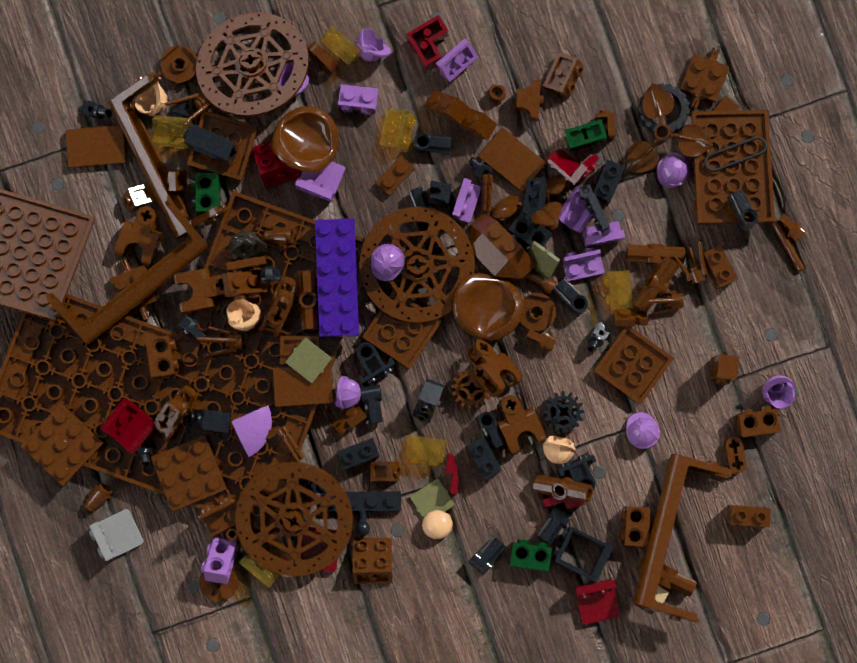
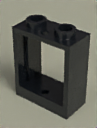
(210, 144)
(600, 562)

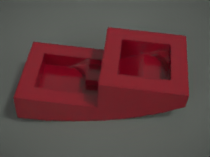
(451, 467)
(568, 503)

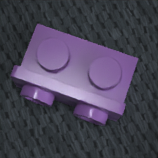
(457, 60)
(358, 98)
(466, 201)
(574, 212)
(593, 238)
(582, 265)

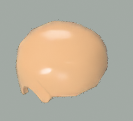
(437, 524)

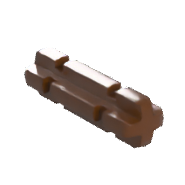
(487, 189)
(290, 443)

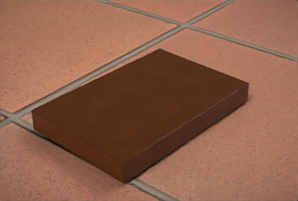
(95, 146)
(512, 159)
(295, 390)

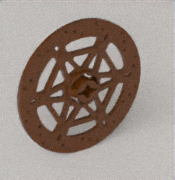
(252, 64)
(452, 261)
(287, 512)

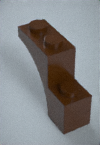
(457, 111)

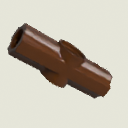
(653, 253)
(656, 283)
(309, 313)
(572, 489)
(672, 579)

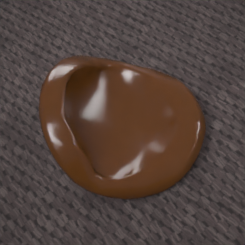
(306, 139)
(487, 306)

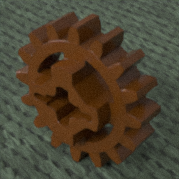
(470, 397)

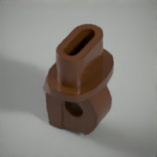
(794, 230)
(546, 341)

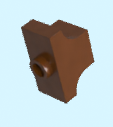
(530, 100)

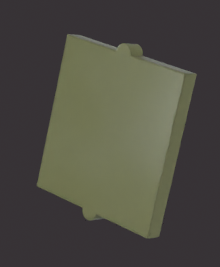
(543, 259)
(308, 360)
(432, 498)

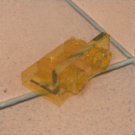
(341, 45)
(397, 129)
(169, 131)
(618, 289)
(425, 449)
(264, 575)

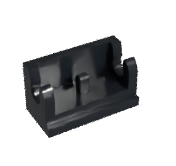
(441, 193)

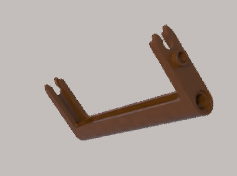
(148, 157)
(138, 289)
(662, 531)

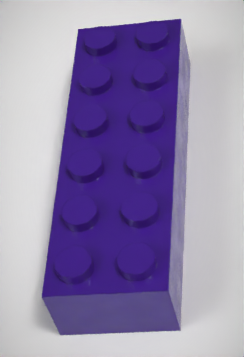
(337, 278)

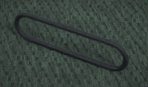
(738, 161)

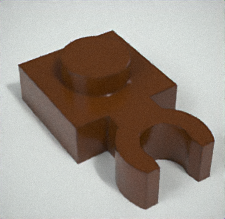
(628, 318)
(352, 417)

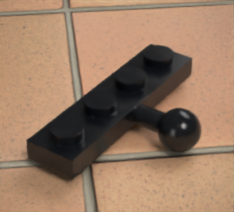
(370, 502)

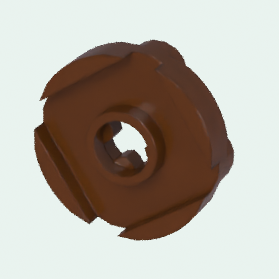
(169, 61)
(545, 306)
(219, 594)

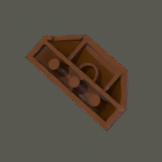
(498, 249)

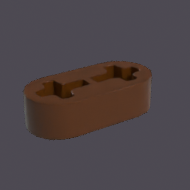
(322, 57)
(739, 453)

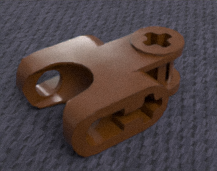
(141, 233)
(204, 289)
(279, 307)
(492, 368)
(173, 412)
(518, 421)

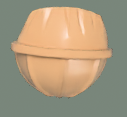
(151, 101)
(243, 315)
(558, 449)

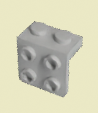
(116, 535)

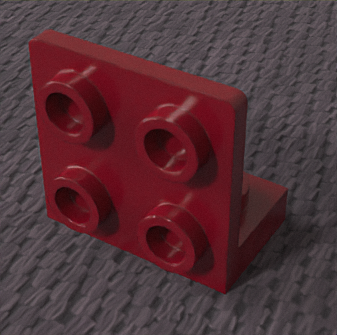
(271, 168)
(597, 601)

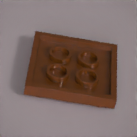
(237, 131)
(400, 338)
(633, 364)
(62, 444)
(188, 473)

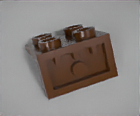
(220, 517)
(372, 560)

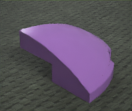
(253, 429)

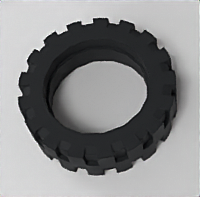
(683, 114)

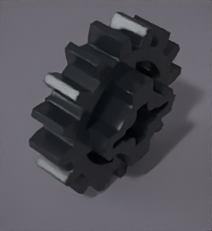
(570, 418)

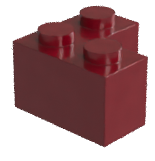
(423, 41)

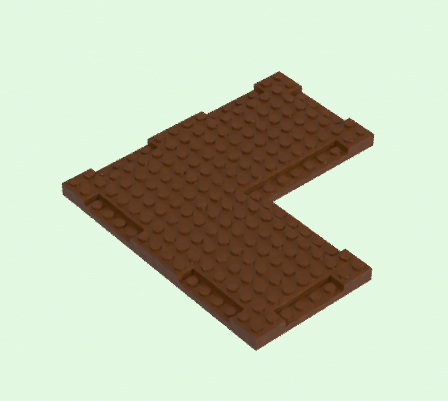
(55, 366)

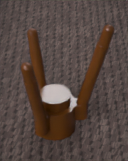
(201, 103)
(696, 272)
(674, 301)
(232, 340)

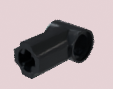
(435, 144)
(419, 199)
(742, 208)
(569, 295)
(372, 402)
(492, 431)
(556, 521)
(484, 559)

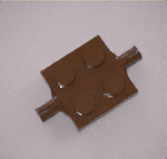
(704, 78)
(126, 278)

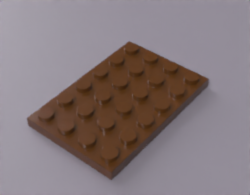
(751, 175)

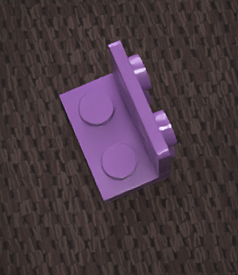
(323, 183)

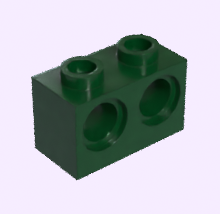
(584, 135)
(212, 192)
(529, 560)

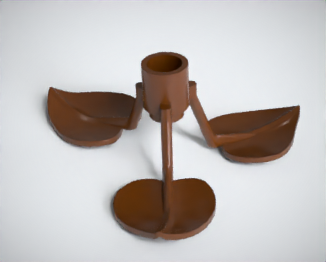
(692, 142)
(547, 216)

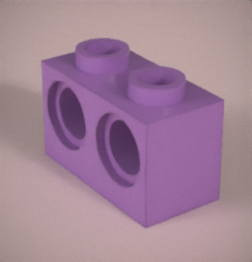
(221, 560)

